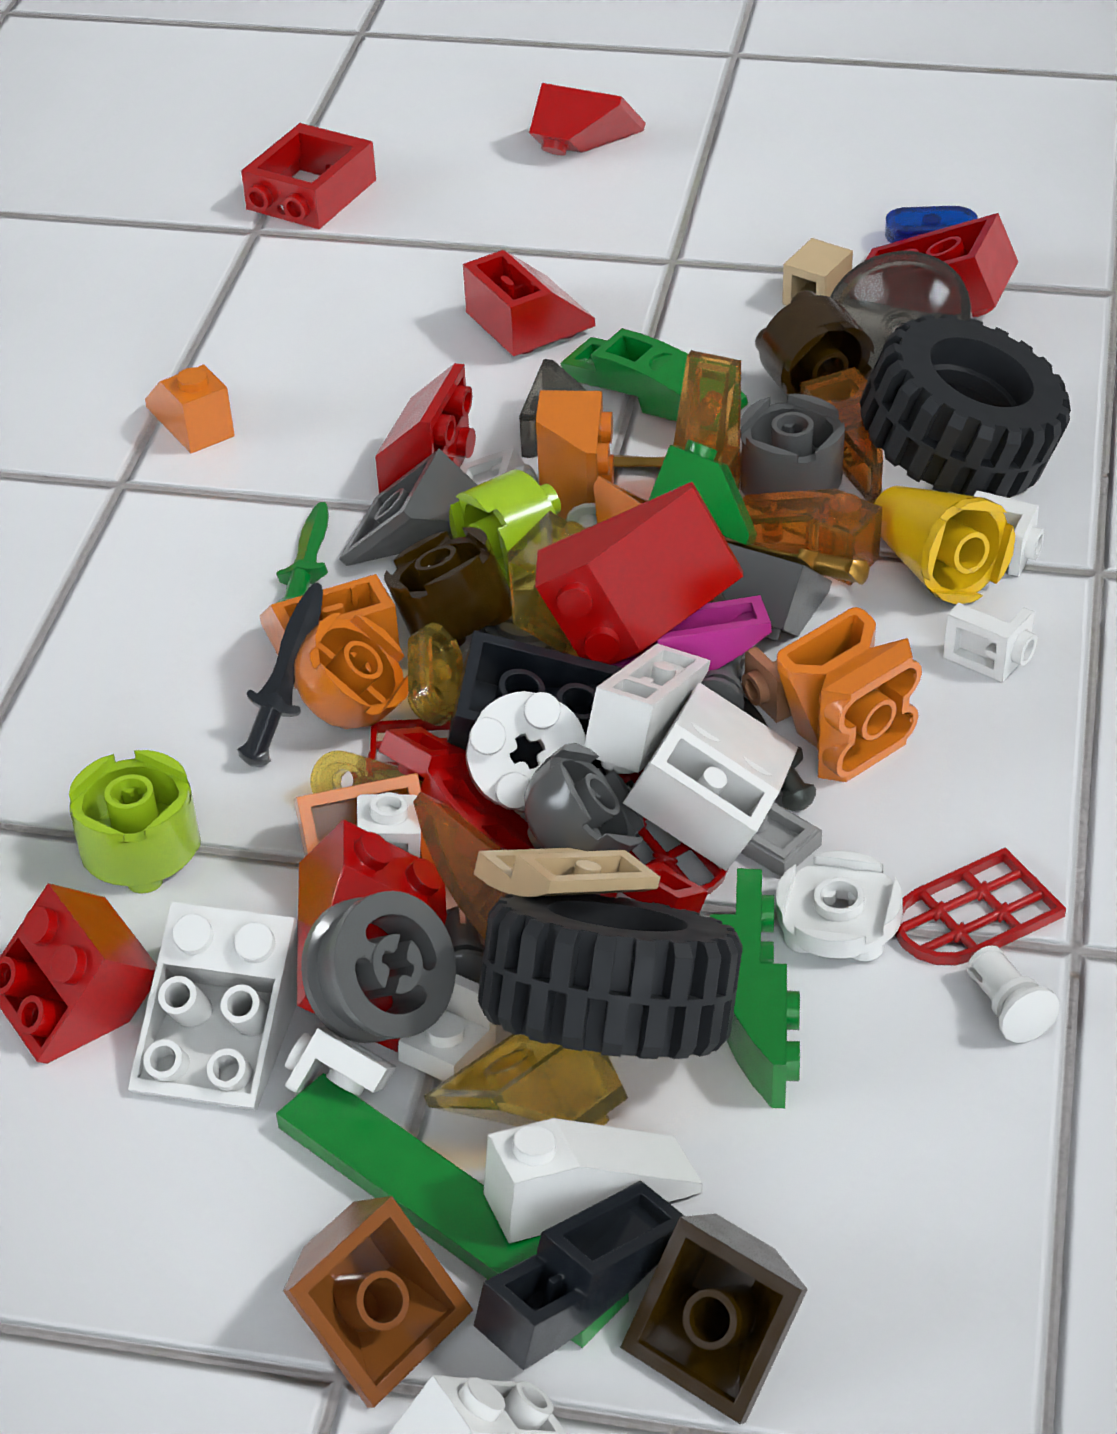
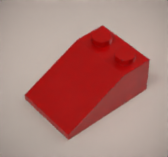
(975, 250)
(635, 575)
(355, 865)

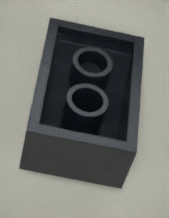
(507, 666)

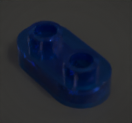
(914, 221)

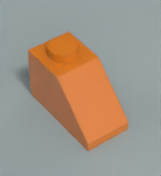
(193, 408)

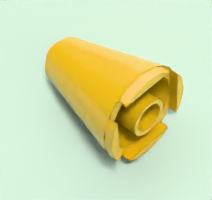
(947, 539)

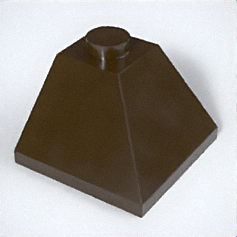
(716, 1313)

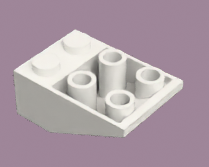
(713, 777)
(217, 1006)

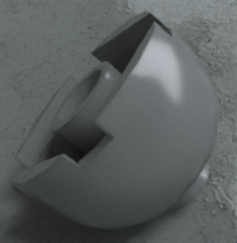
(579, 806)

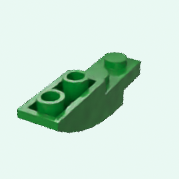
(636, 367)
(762, 1001)

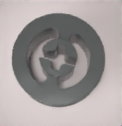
(348, 970)

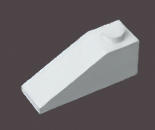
(640, 705)
(565, 1166)

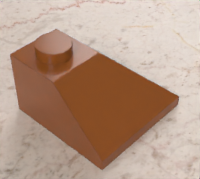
(374, 1296)

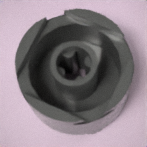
(791, 446)

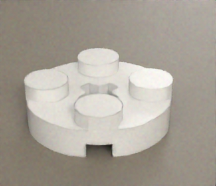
(493, 738)
(847, 932)

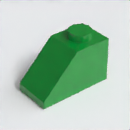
(714, 483)

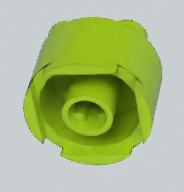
(504, 510)
(134, 819)

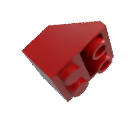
(520, 303)
(429, 422)
(71, 973)

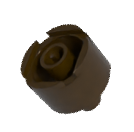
(811, 341)
(450, 584)

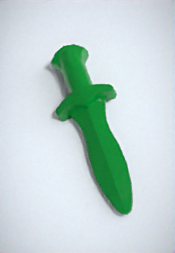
(305, 567)

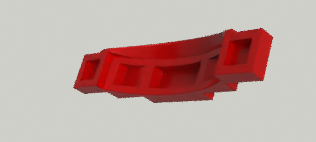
(447, 779)

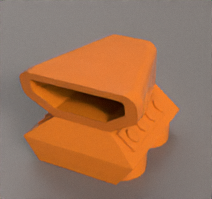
(850, 694)

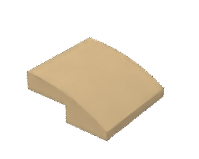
(563, 872)

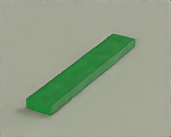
(425, 1185)

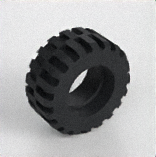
(964, 406)
(610, 975)

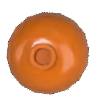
(350, 672)

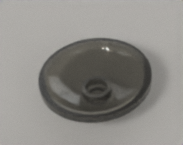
(897, 289)

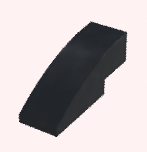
(575, 1274)

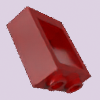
(341, 160)

